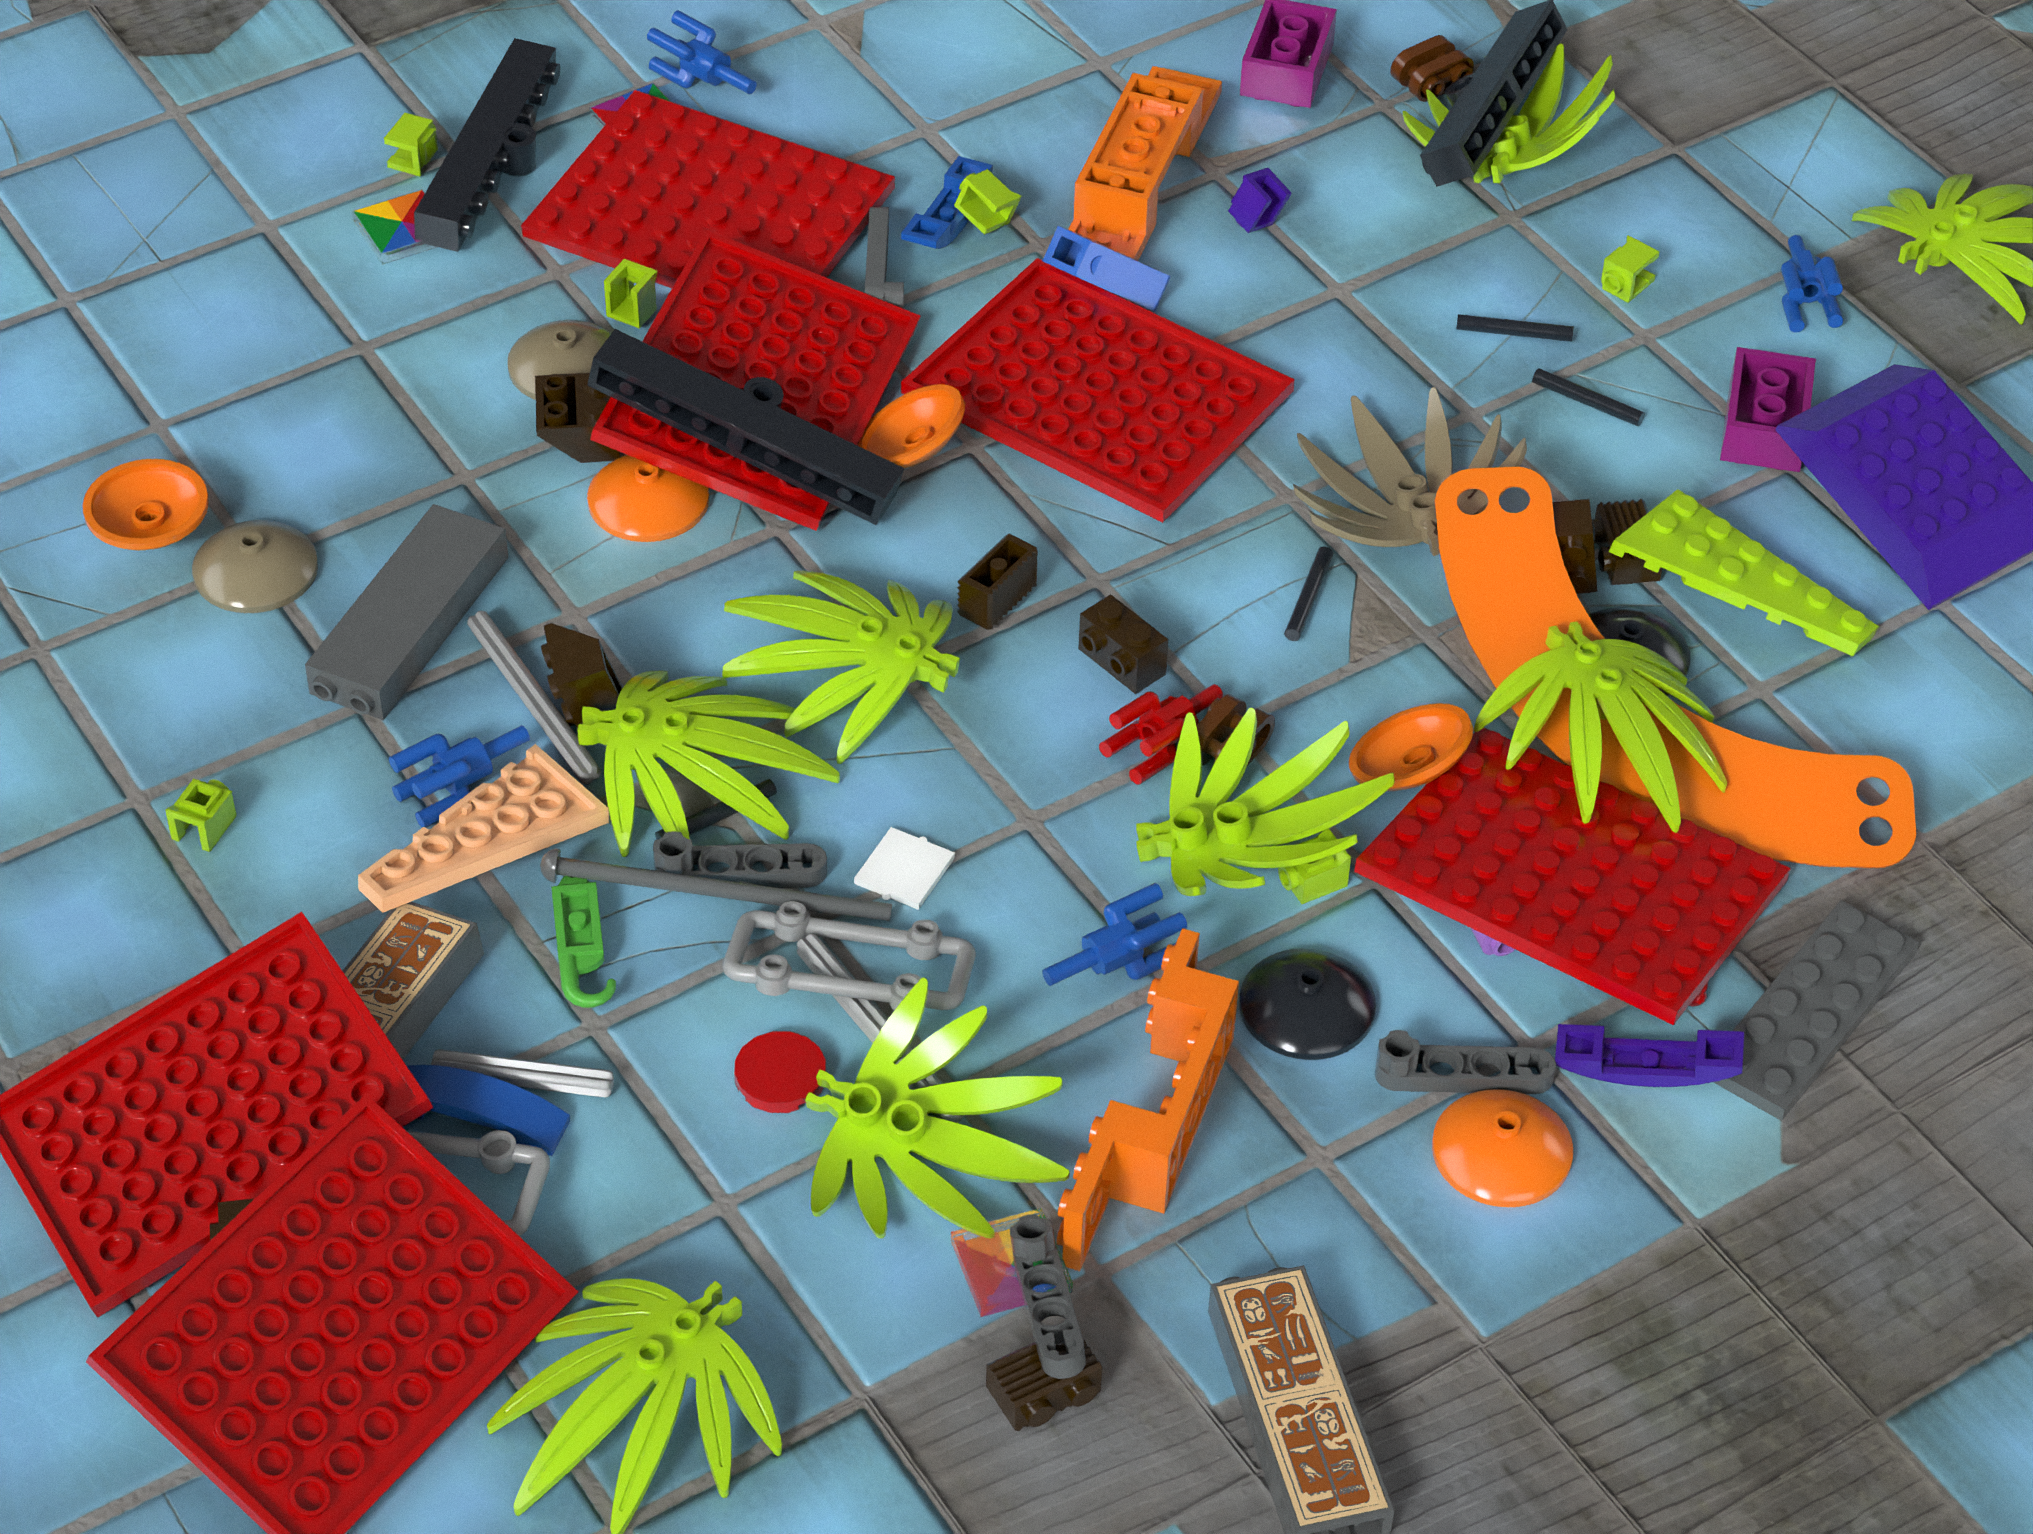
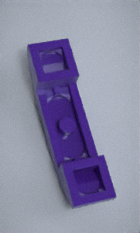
(1649, 1062)

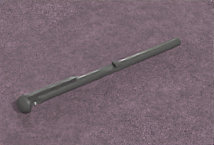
(554, 865)

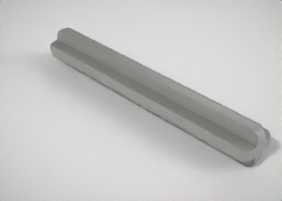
(532, 1073)

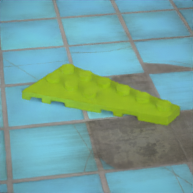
(1740, 571)

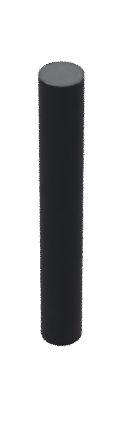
(1514, 327)
(1588, 397)
(1308, 594)
(719, 811)

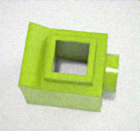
(416, 143)
(986, 201)
(1625, 272)
(630, 302)
(206, 806)
(1317, 877)

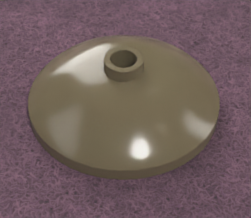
(554, 349)
(255, 566)

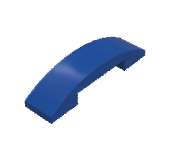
(942, 219)
(492, 1104)

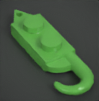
(579, 939)

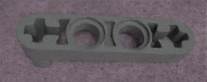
(877, 260)
(677, 855)
(1400, 1054)
(1035, 1241)

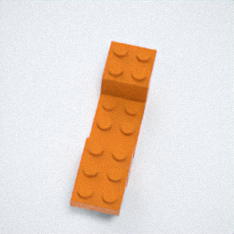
(1147, 128)
(1139, 1151)

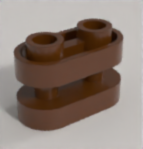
(1430, 66)
(1222, 720)

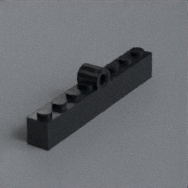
(1490, 96)
(492, 141)
(746, 425)

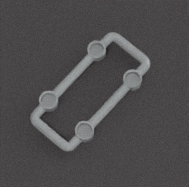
(793, 922)
(499, 1155)

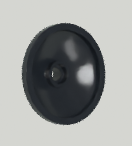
(1646, 630)
(1306, 1018)

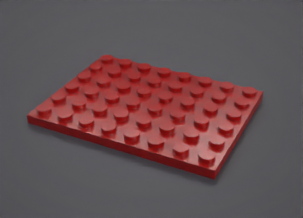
(673, 171)
(765, 318)
(1102, 388)
(1597, 900)
(195, 1108)
(333, 1328)

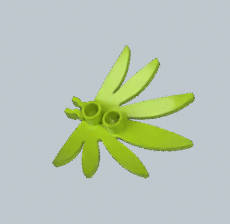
(1527, 137)
(1962, 232)
(885, 646)
(1609, 683)
(657, 724)
(1210, 833)
(891, 1121)
(658, 1355)

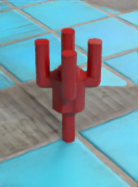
(1157, 726)

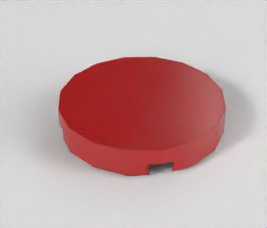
(778, 1071)

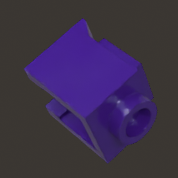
(1259, 200)

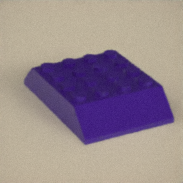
(1918, 479)

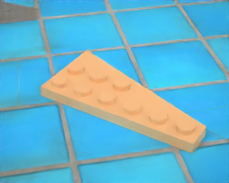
(489, 827)

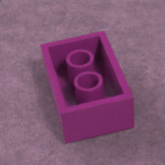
(1288, 52)
(1761, 395)

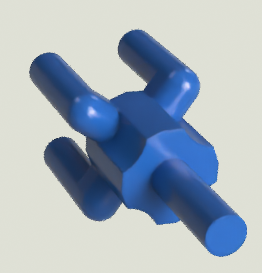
(696, 57)
(1807, 281)
(451, 768)
(1122, 941)

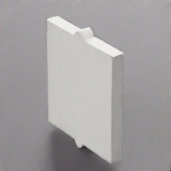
(904, 868)

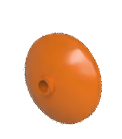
(915, 425)
(644, 501)
(145, 504)
(1413, 745)
(1498, 1163)

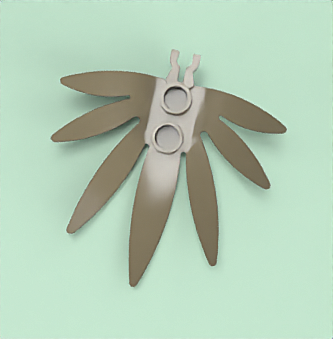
(1412, 508)

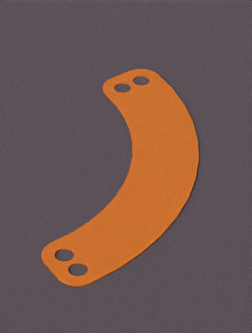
(1777, 800)

